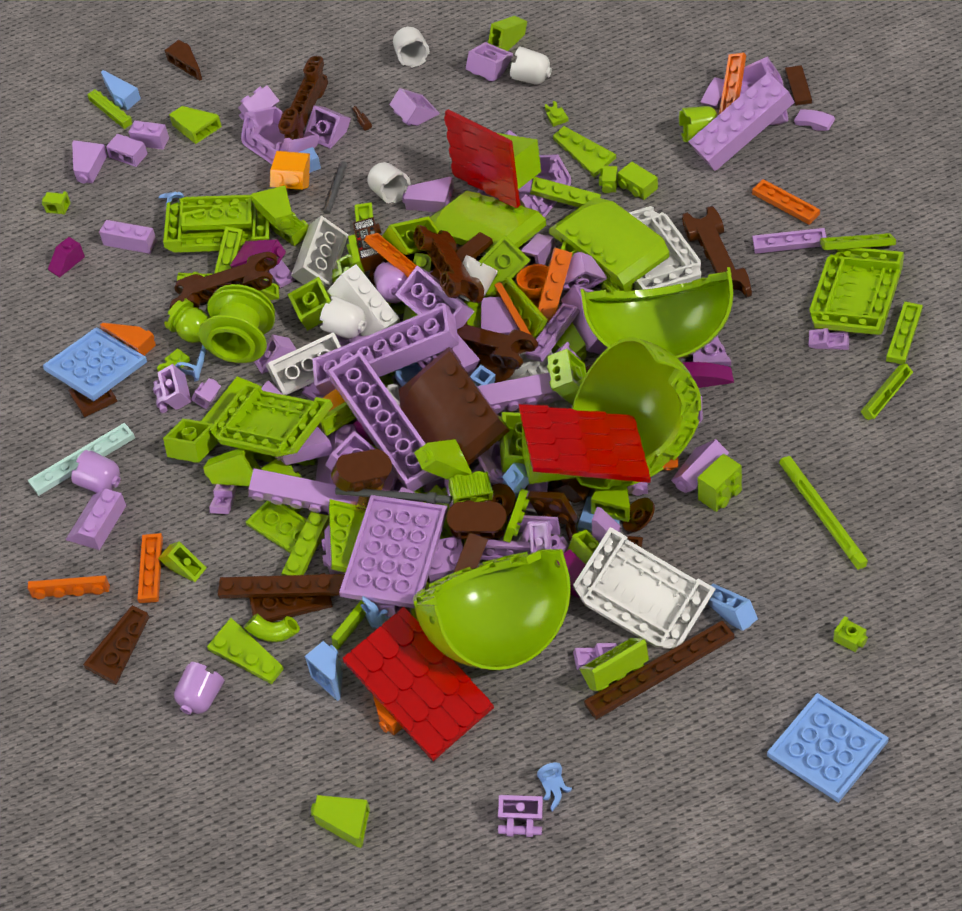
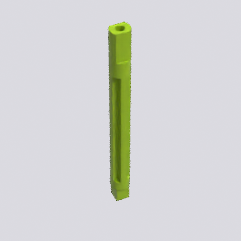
(823, 512)

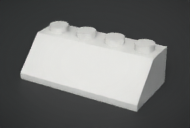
(319, 252)
(357, 289)
(296, 367)

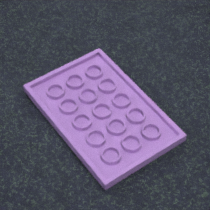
(393, 551)

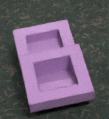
(713, 93)
(818, 120)
(824, 340)
(222, 499)
(585, 655)

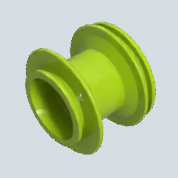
(237, 323)

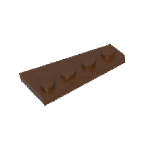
(116, 648)

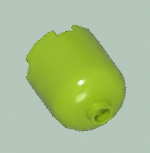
(695, 119)

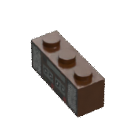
(368, 256)

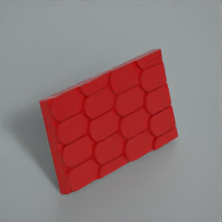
(491, 159)
(580, 444)
(418, 684)

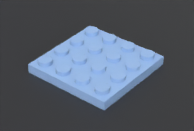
(95, 363)
(827, 747)

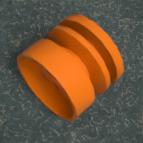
(531, 281)

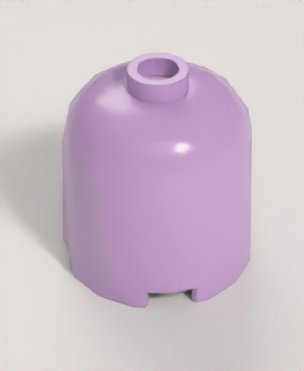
(388, 281)
(96, 472)
(197, 689)

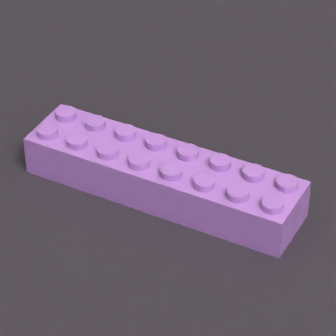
(393, 346)
(381, 418)

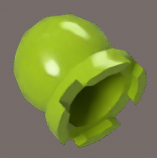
(186, 320)

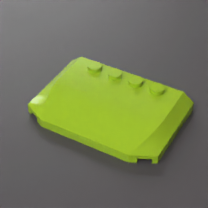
(479, 213)
(613, 239)
(207, 240)
(856, 290)
(268, 421)

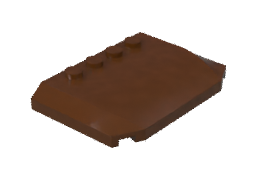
(449, 406)

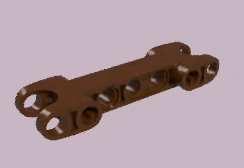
(312, 88)
(707, 232)
(252, 274)
(454, 276)
(501, 348)

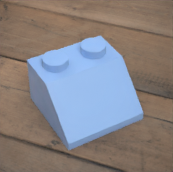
(326, 668)

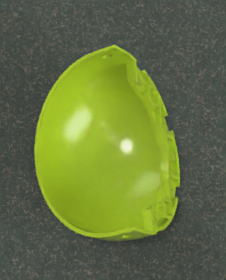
(673, 317)
(652, 387)
(497, 611)

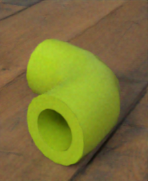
(272, 631)

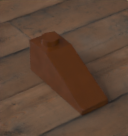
(183, 58)

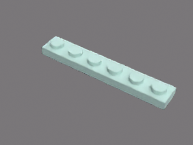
(63, 469)

